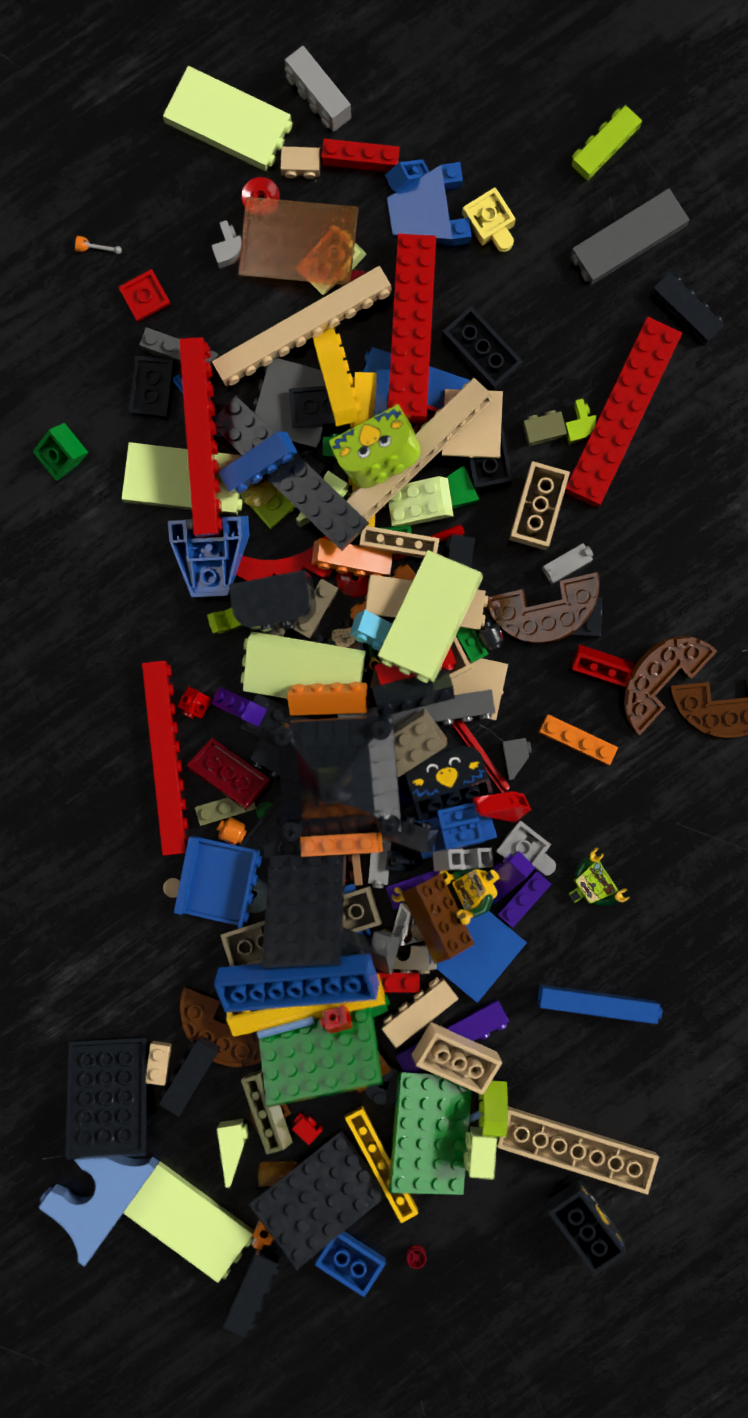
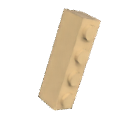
(398, 542)

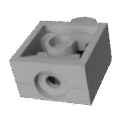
(531, 847)

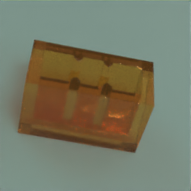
(273, 1171)

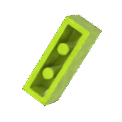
(494, 1110)

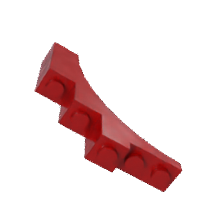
(254, 568)

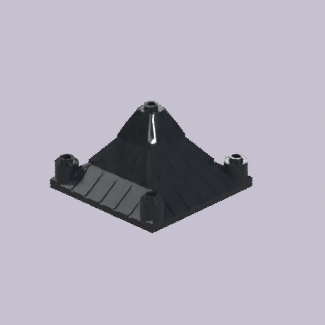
(338, 776)

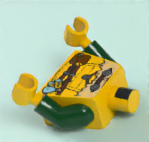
(474, 890)

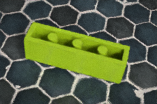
(606, 142)

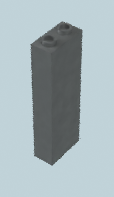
(629, 237)

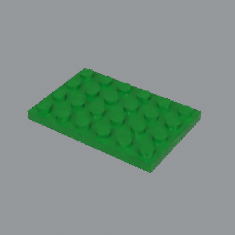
(317, 1063)
(429, 1135)

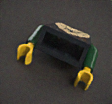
(341, 638)

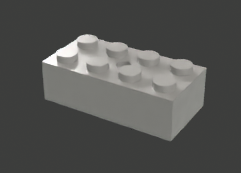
(317, 89)

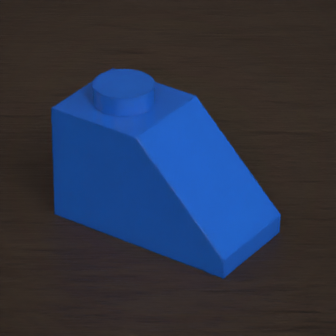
(406, 173)

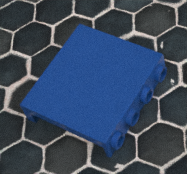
(218, 881)
(485, 961)

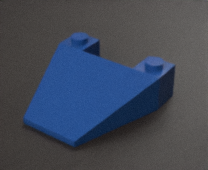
(424, 210)
(209, 562)

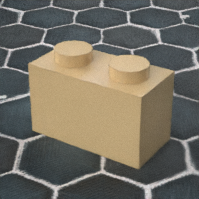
(300, 162)
(158, 1063)

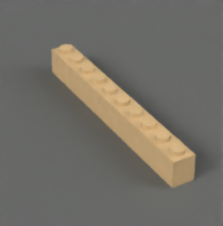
(302, 326)
(432, 439)

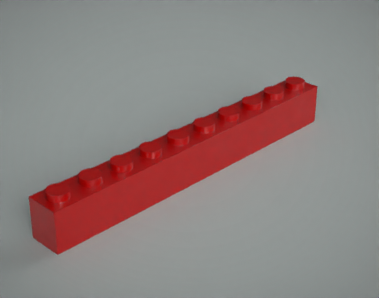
(164, 757)

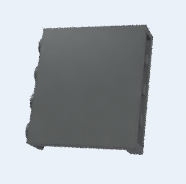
(274, 399)

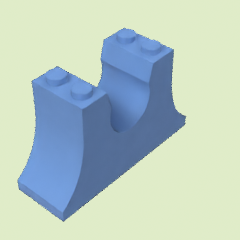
(93, 1216)

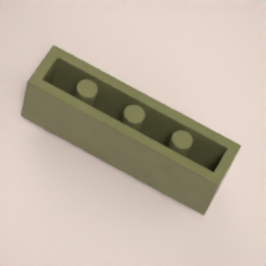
(268, 1119)

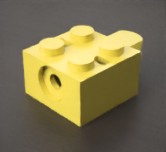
(489, 222)

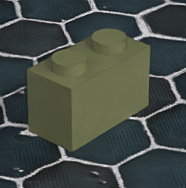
(544, 428)

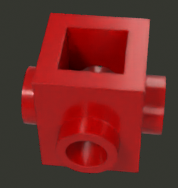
(194, 703)

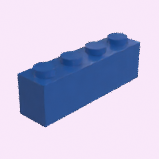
(258, 462)

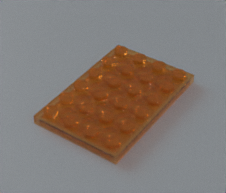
(298, 241)

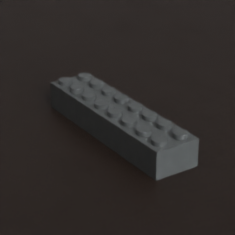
(463, 707)

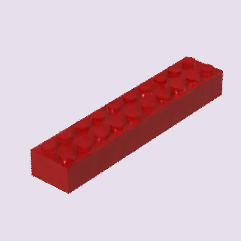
(412, 325)
(622, 412)
(200, 440)

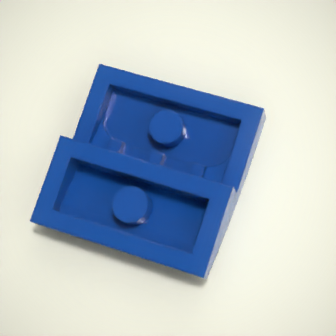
(460, 826)

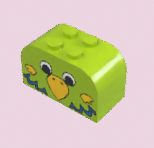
(377, 448)

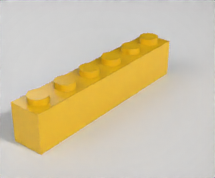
(335, 377)
(379, 1161)

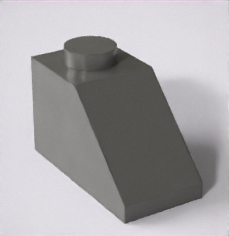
(515, 755)
(384, 950)

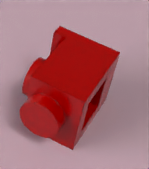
(342, 1020)
(306, 1128)

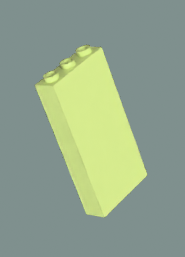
(228, 118)
(162, 478)
(430, 617)
(280, 662)
(189, 1222)

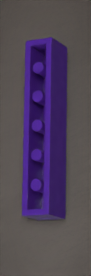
(471, 1026)

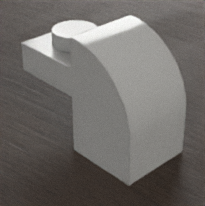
(228, 250)

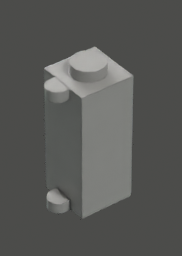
(568, 563)
(377, 873)

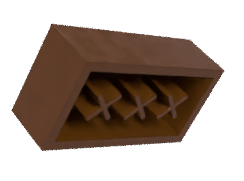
(437, 918)

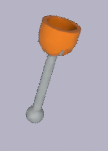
(83, 244)

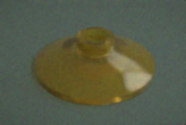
(261, 495)

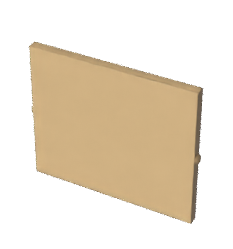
(482, 434)
(483, 676)

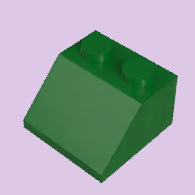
(60, 451)

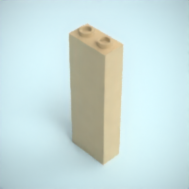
(387, 595)

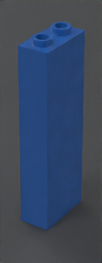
(438, 379)
(599, 1004)

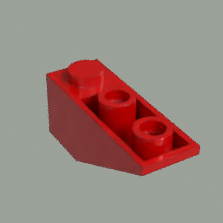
(502, 806)

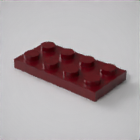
(228, 773)

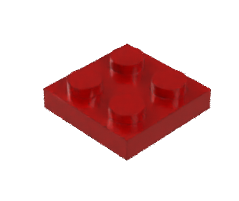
(144, 295)

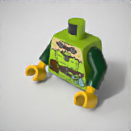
(594, 883)

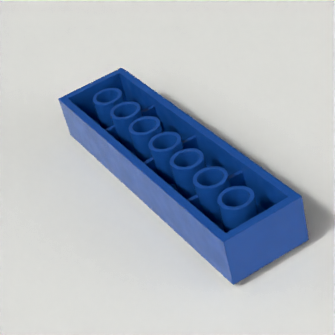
(257, 989)

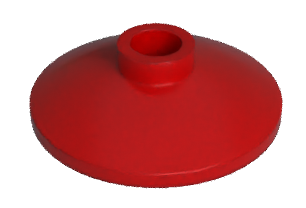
(260, 187)
(350, 587)

